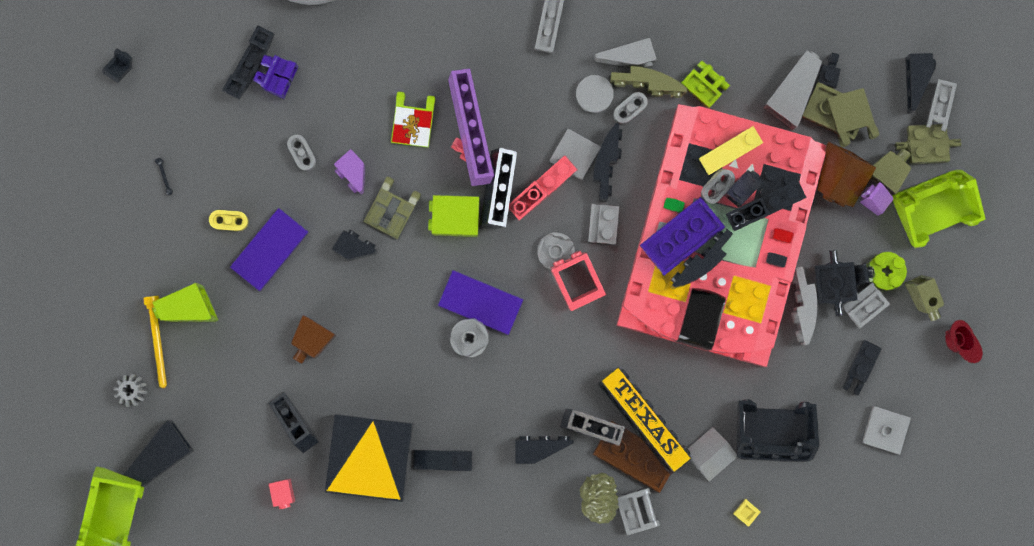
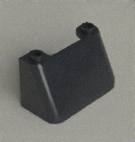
(777, 432)

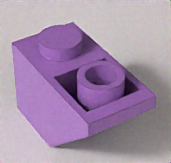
(353, 170)
(876, 198)

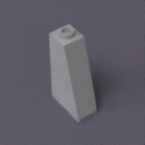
(793, 93)

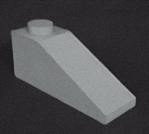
(633, 54)

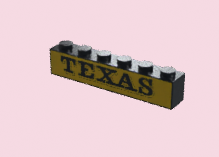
(644, 420)

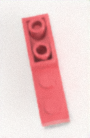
(542, 188)

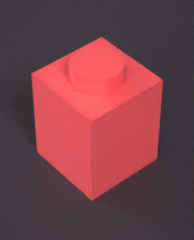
(282, 493)

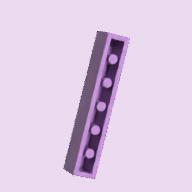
(470, 127)

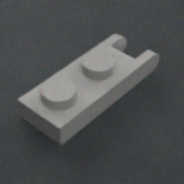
(941, 103)

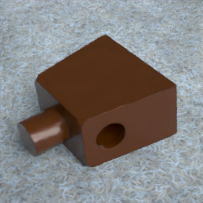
(310, 339)

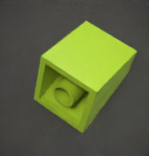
(186, 305)

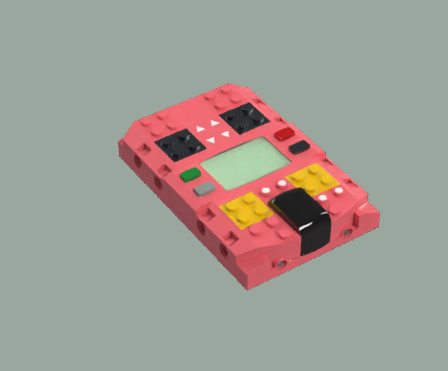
(743, 298)

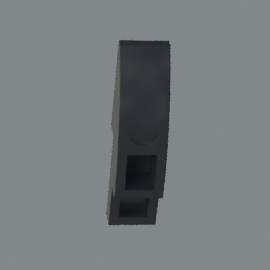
(608, 154)
(766, 205)
(698, 267)

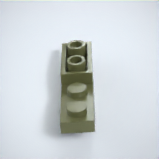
(656, 82)

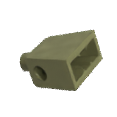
(892, 170)
(925, 296)

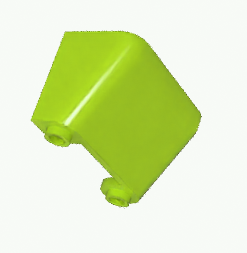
(938, 205)
(109, 509)

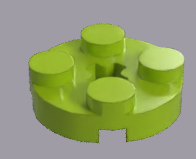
(895, 264)

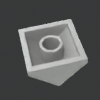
(711, 454)

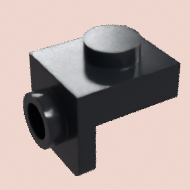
(118, 66)
(864, 273)

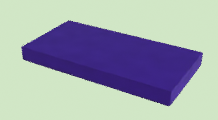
(682, 236)
(269, 249)
(480, 301)

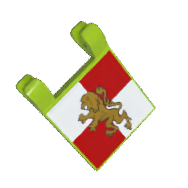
(412, 124)

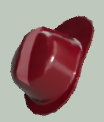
(963, 341)

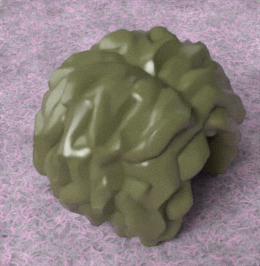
(599, 498)

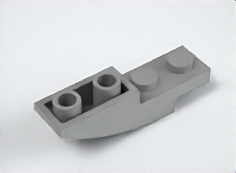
(806, 314)

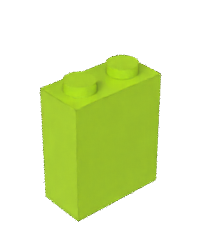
(454, 216)

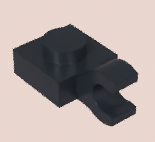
(830, 74)

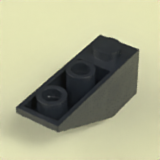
(744, 187)
(533, 451)

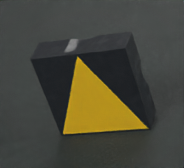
(368, 457)

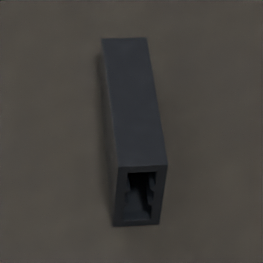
(160, 454)

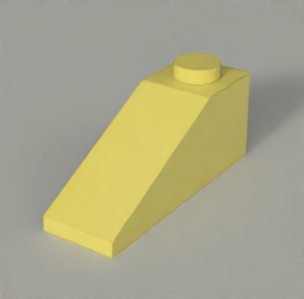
(731, 150)

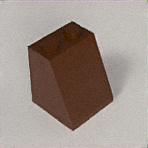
(843, 175)

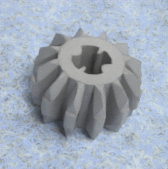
(124, 385)

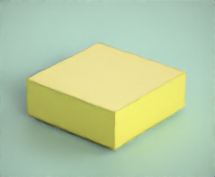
(746, 512)

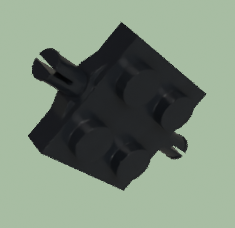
(836, 283)

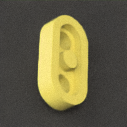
(229, 220)

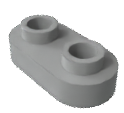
(630, 108)
(301, 153)
(717, 186)

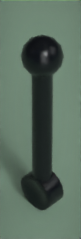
(159, 162)

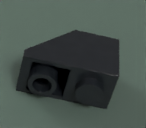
(353, 248)

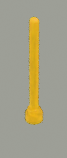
(148, 301)

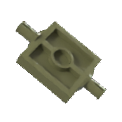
(928, 144)

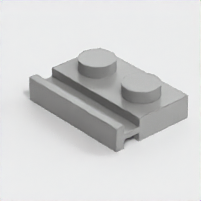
(603, 224)
(869, 305)

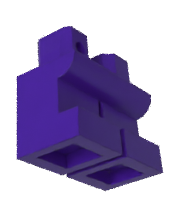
(278, 75)

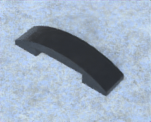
(249, 63)

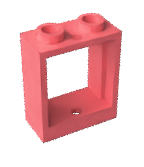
(586, 297)

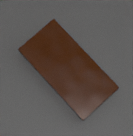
(634, 459)

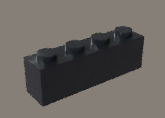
(499, 190)

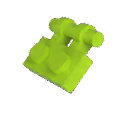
(701, 88)

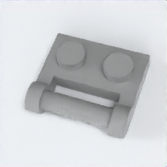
(631, 513)

